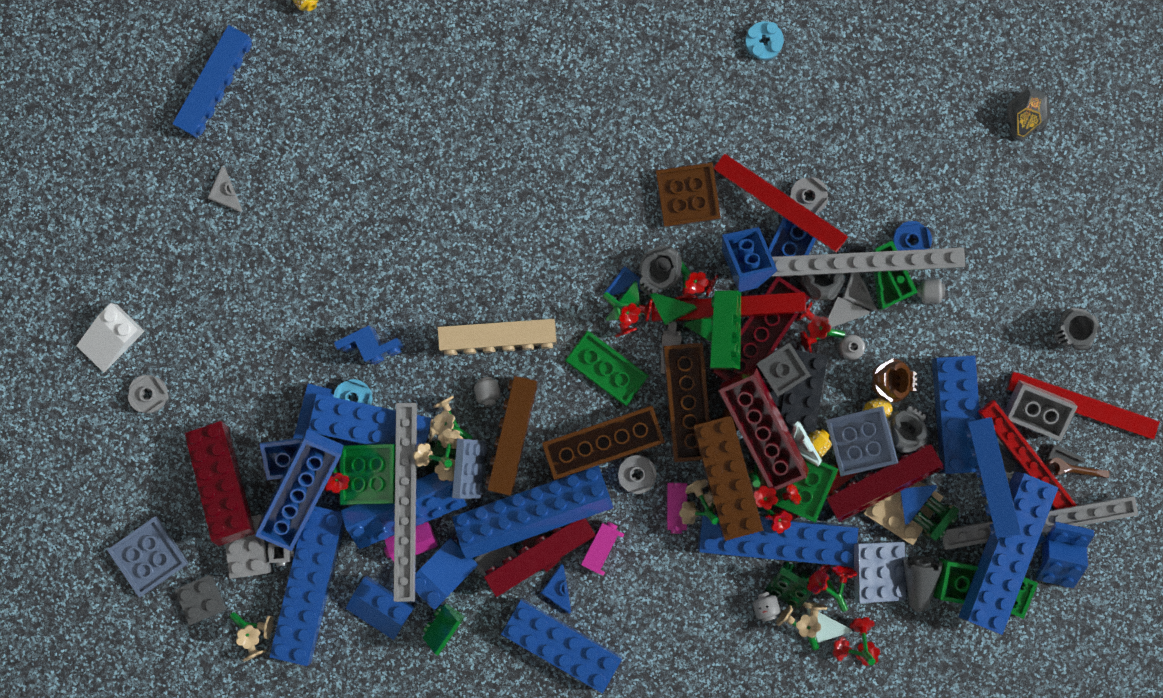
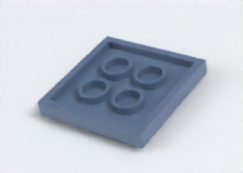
(862, 441)
(469, 469)
(148, 556)
(879, 572)

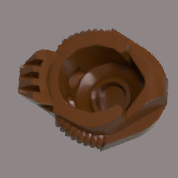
(893, 380)

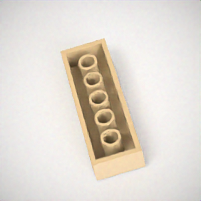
(497, 336)

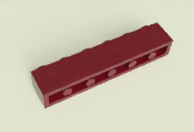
(885, 482)
(538, 556)

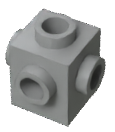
(276, 556)

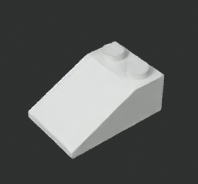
(109, 336)

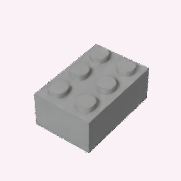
(1040, 410)
(248, 555)

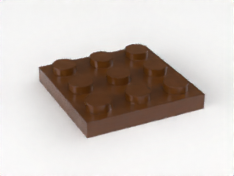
(688, 194)

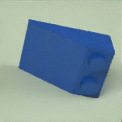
(443, 573)

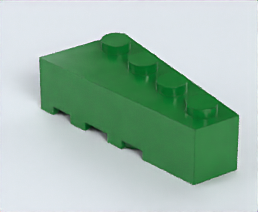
(726, 330)

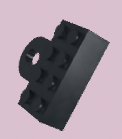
(803, 400)

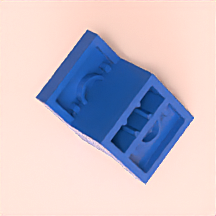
(369, 345)
(1064, 555)

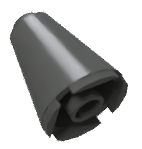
(921, 580)

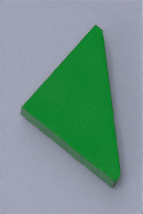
(628, 297)
(670, 308)
(701, 327)

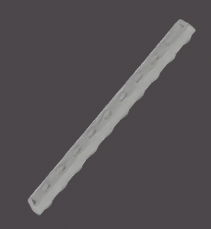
(869, 262)
(405, 503)
(1073, 515)

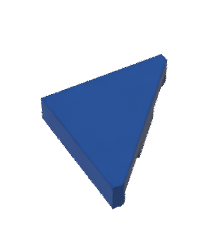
(623, 282)
(914, 499)
(557, 590)

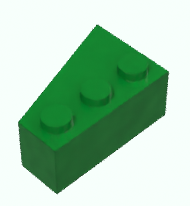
(892, 285)

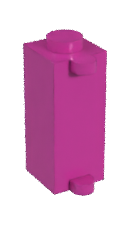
(675, 497)
(424, 541)
(601, 547)

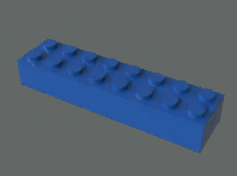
(532, 512)
(801, 542)
(1007, 559)
(308, 587)

